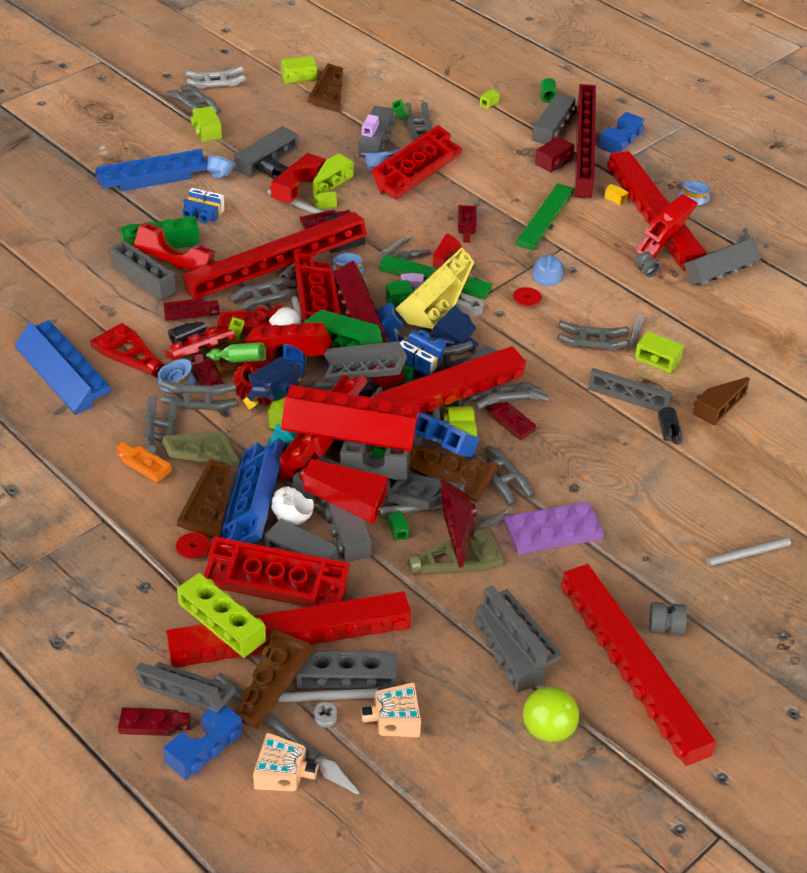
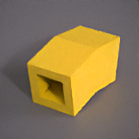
(616, 194)

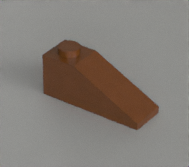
(719, 400)

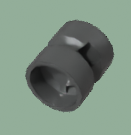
(667, 618)

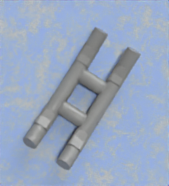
(207, 76)

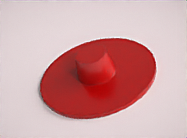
(527, 296)
(193, 545)

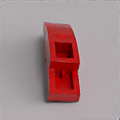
(666, 224)

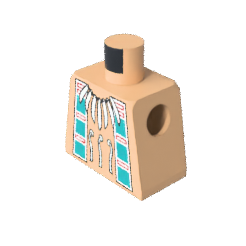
(395, 711)
(282, 765)

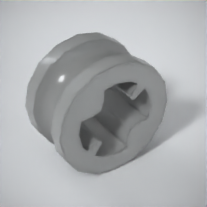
(326, 708)

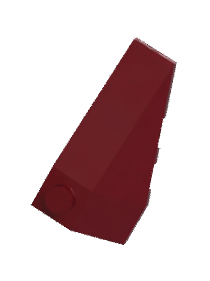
(459, 519)

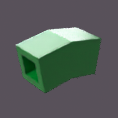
(400, 109)
(398, 525)

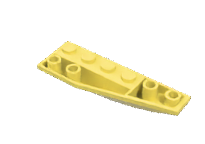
(437, 293)

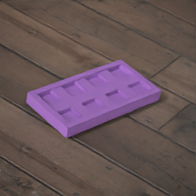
(553, 528)

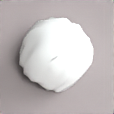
(286, 316)
(291, 505)

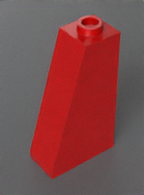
(346, 488)

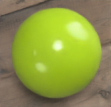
(551, 714)

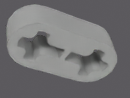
(470, 305)

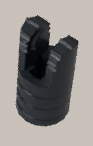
(271, 167)
(183, 331)
(670, 425)

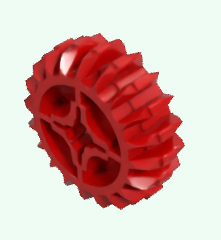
(243, 382)

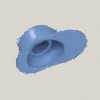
(375, 159)
(219, 166)
(548, 270)

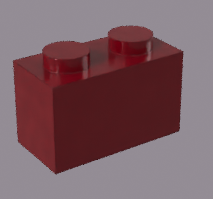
(554, 154)

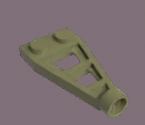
(481, 545)

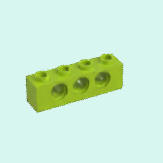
(221, 614)

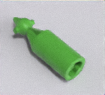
(240, 353)

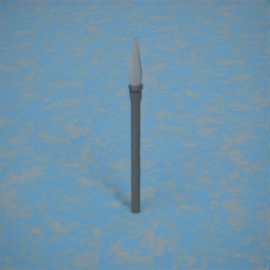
(327, 767)

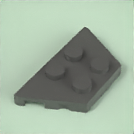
(417, 491)

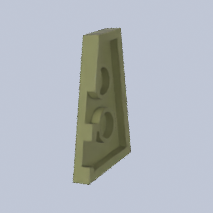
(201, 447)

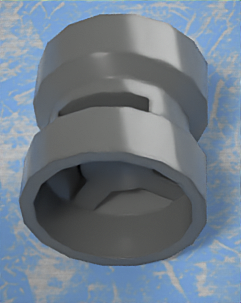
(647, 264)

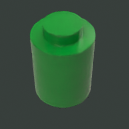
(548, 89)

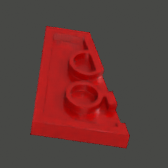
(251, 319)
(194, 342)

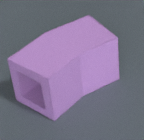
(370, 125)
(414, 279)

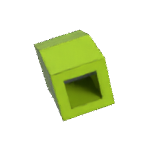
(489, 98)
(325, 200)
(237, 326)

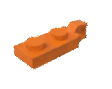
(144, 462)

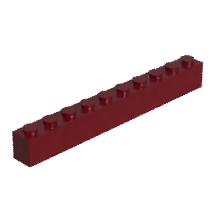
(585, 141)
(360, 306)

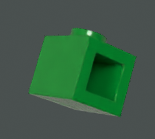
(398, 291)

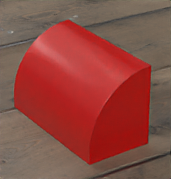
(445, 250)

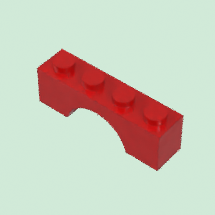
(286, 185)
(152, 241)
(308, 337)

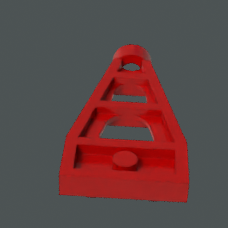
(118, 336)

